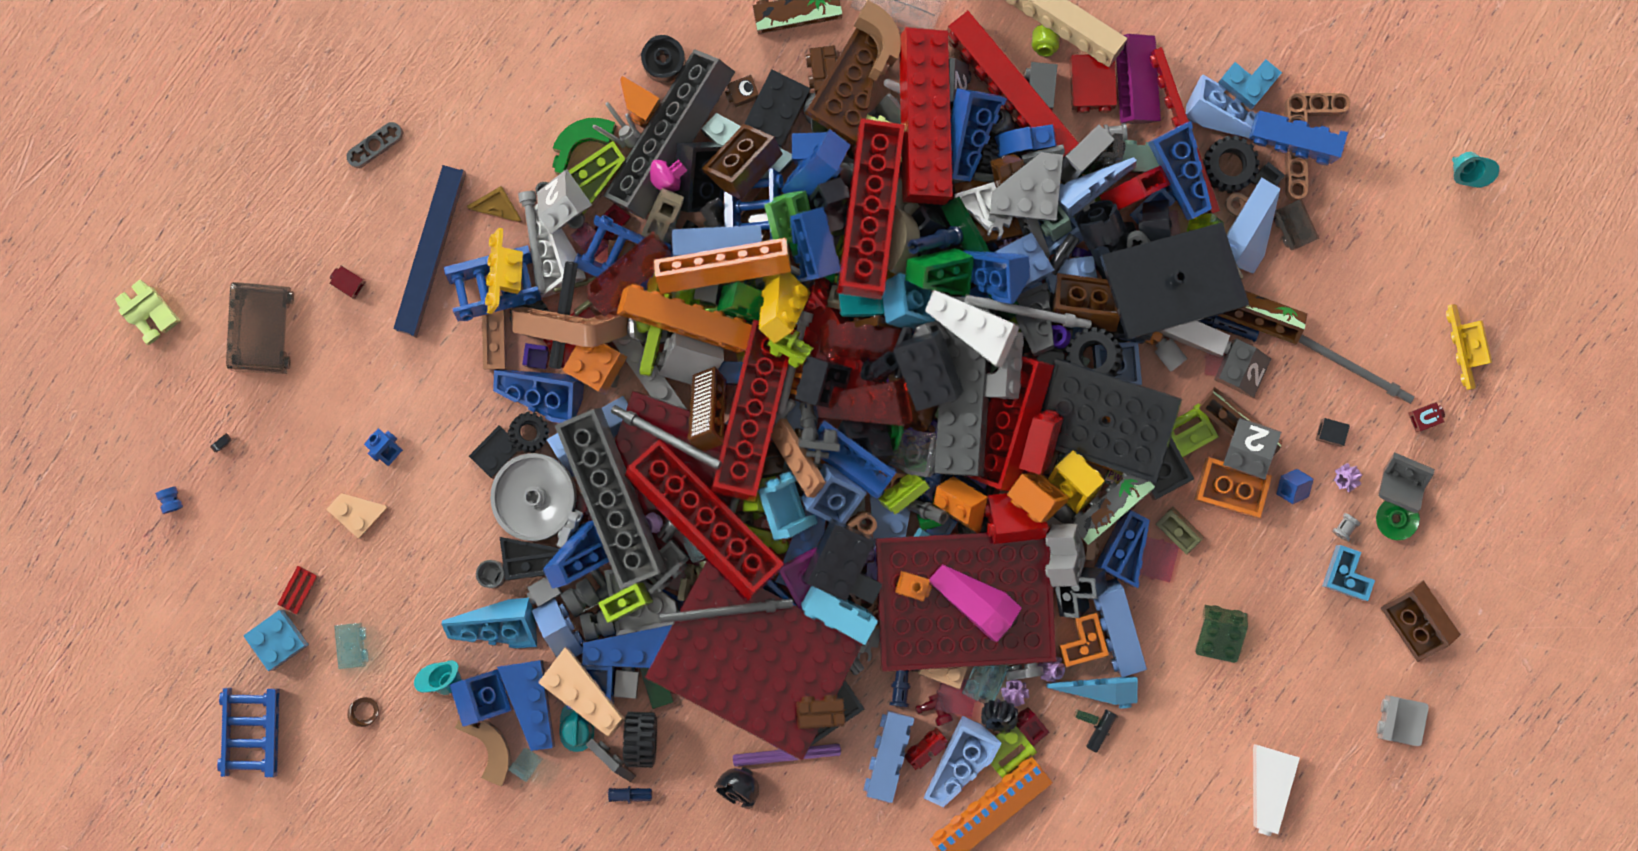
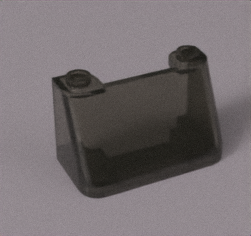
(258, 328)

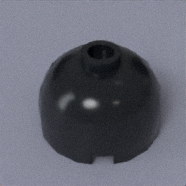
(738, 786)

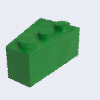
(942, 271)
(741, 301)

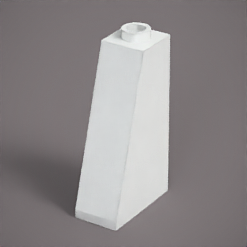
(1200, 337)
(1271, 787)

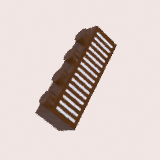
(707, 409)

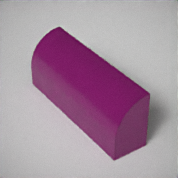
(1138, 81)

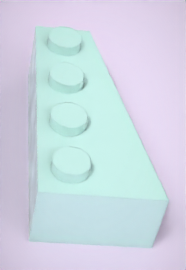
(721, 129)

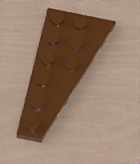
(847, 88)

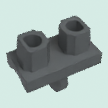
(828, 443)

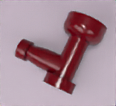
(942, 718)

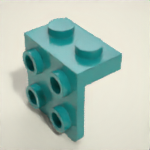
(859, 306)

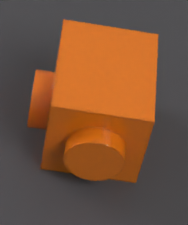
(913, 586)

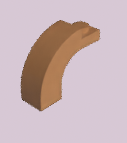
(885, 33)
(497, 748)

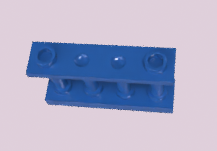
(734, 206)
(587, 261)
(479, 269)
(269, 721)

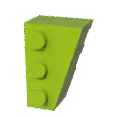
(597, 171)

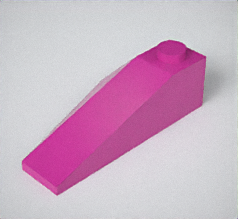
(982, 604)

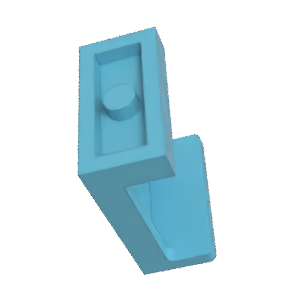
(784, 507)

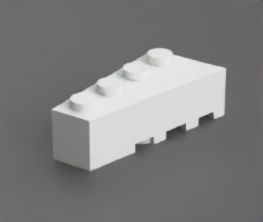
(979, 329)

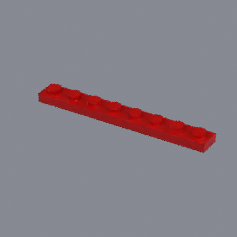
(1173, 102)

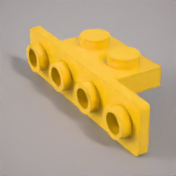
(504, 270)
(1471, 345)

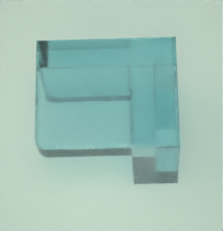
(525, 764)

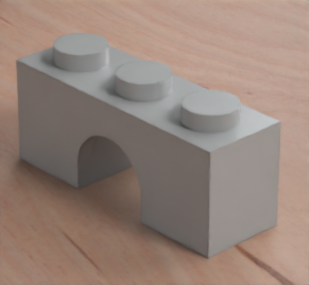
(1006, 381)

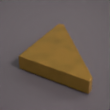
(496, 204)

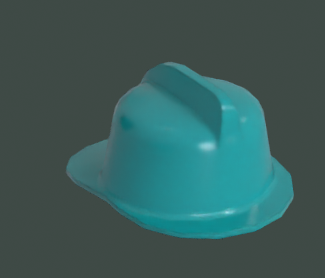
(1474, 170)
(437, 677)
(575, 730)

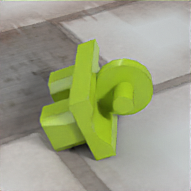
(791, 347)

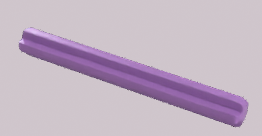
(781, 756)

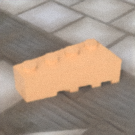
(578, 690)

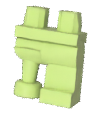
(146, 305)

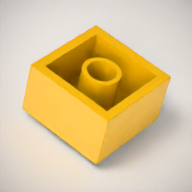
(1076, 480)

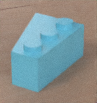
(839, 614)

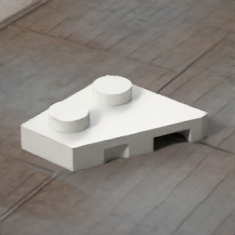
(978, 203)

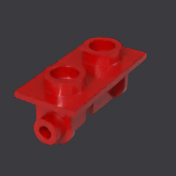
(819, 294)
(933, 742)

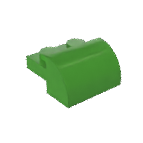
(781, 209)

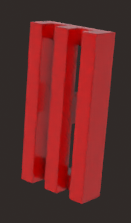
(288, 606)

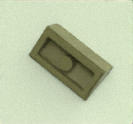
(1180, 530)

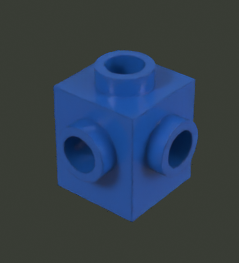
(383, 446)

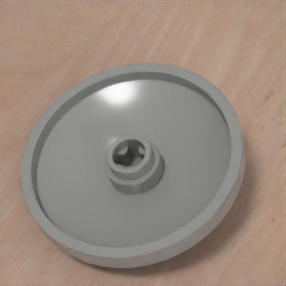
(533, 496)

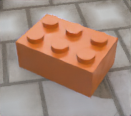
(1232, 489)

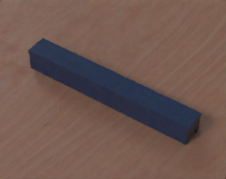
(429, 250)

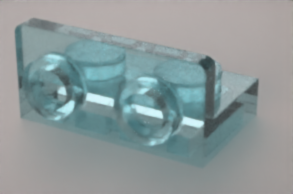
(351, 645)
(985, 682)

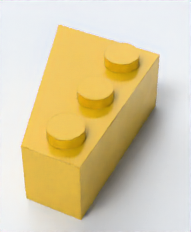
(782, 305)

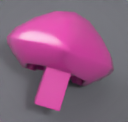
(666, 177)

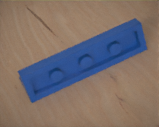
(851, 464)

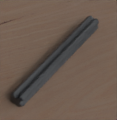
(564, 307)

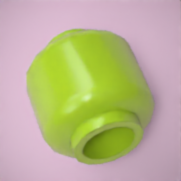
(1045, 41)

